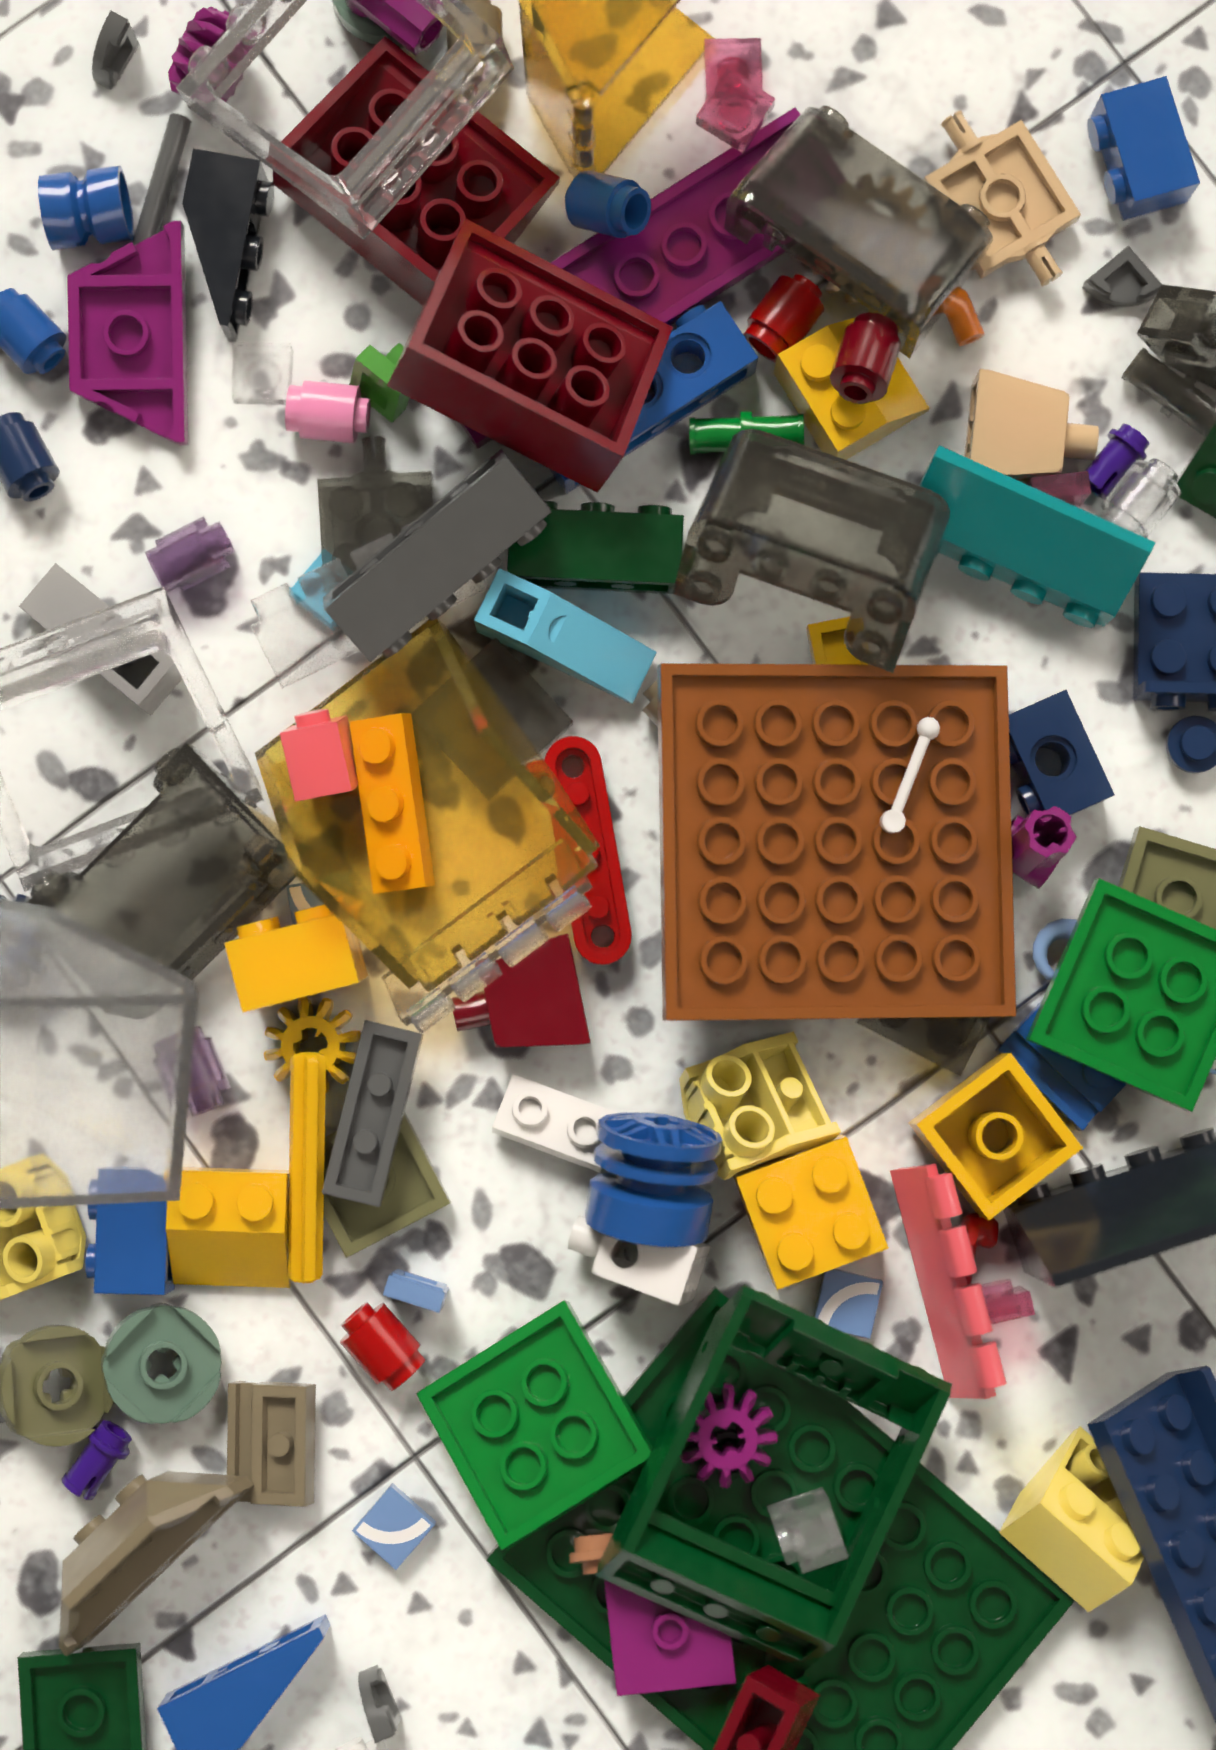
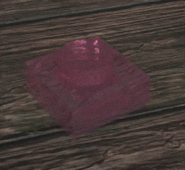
(736, 54)
(735, 111)
(1068, 487)
(1006, 1301)

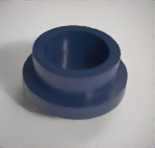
(1192, 744)

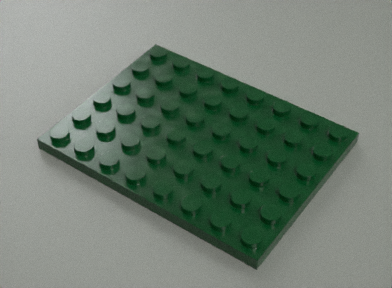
(936, 1621)

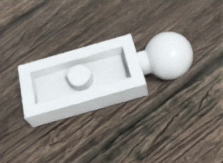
(550, 1121)

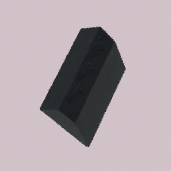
(1117, 1213)

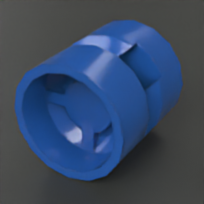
(85, 207)

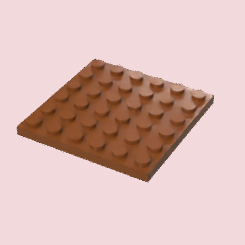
(776, 852)

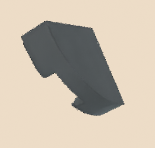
(113, 50)
(1123, 281)
(378, 1703)

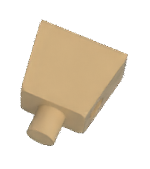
(1023, 427)

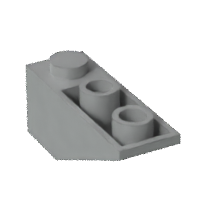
(63, 599)

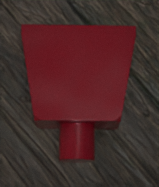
(531, 1002)

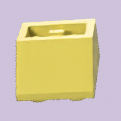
(1075, 1525)

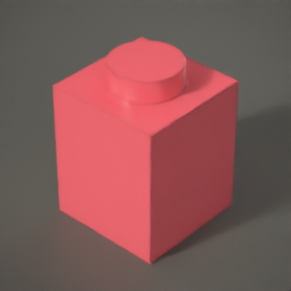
(319, 755)

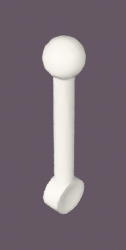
(894, 820)

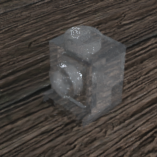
(808, 1530)

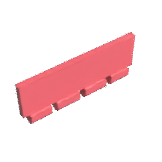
(941, 1262)

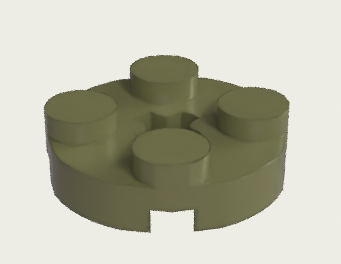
(29, 1363)

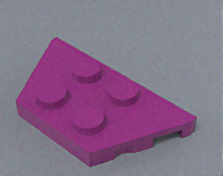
(132, 333)

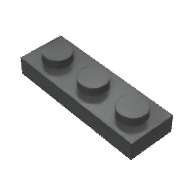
(372, 1113)

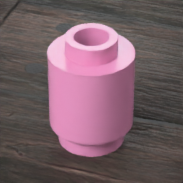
(327, 411)

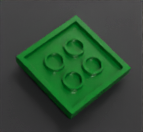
(1135, 996)
(535, 1425)

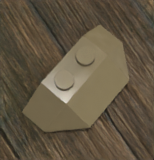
(136, 1545)

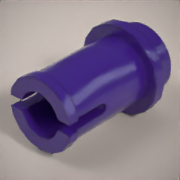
(1116, 458)
(97, 1459)

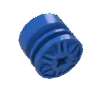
(653, 1179)

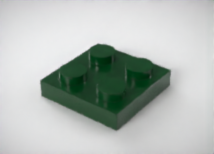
(83, 1699)

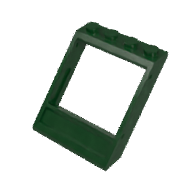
(727, 1584)

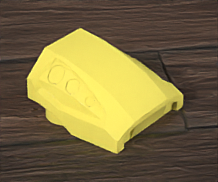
(757, 1103)
(38, 1246)

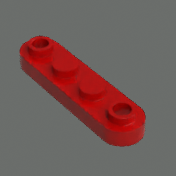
(607, 896)

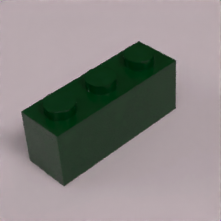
(603, 550)

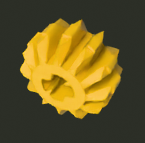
(298, 1033)

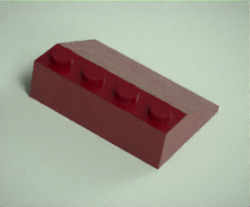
(475, 177)
(531, 357)

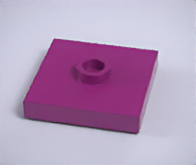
(662, 1648)

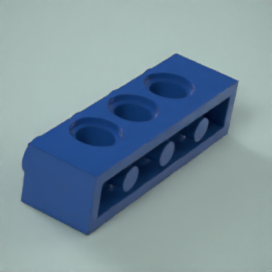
(725, 361)

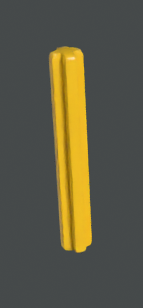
(306, 1167)

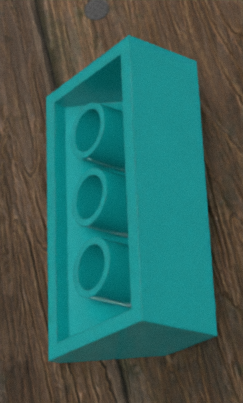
(1034, 541)

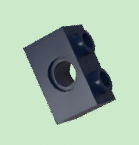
(1056, 726)

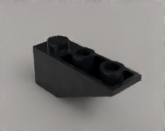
(224, 213)

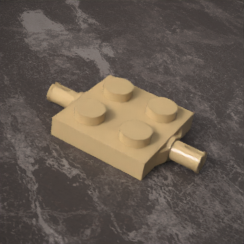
(1015, 190)

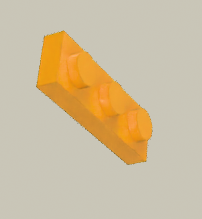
(392, 803)

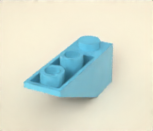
(563, 636)

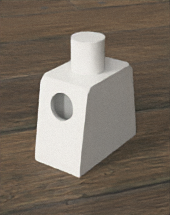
(659, 1271)

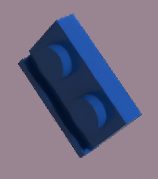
(1064, 1083)

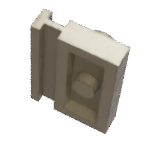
(273, 1441)

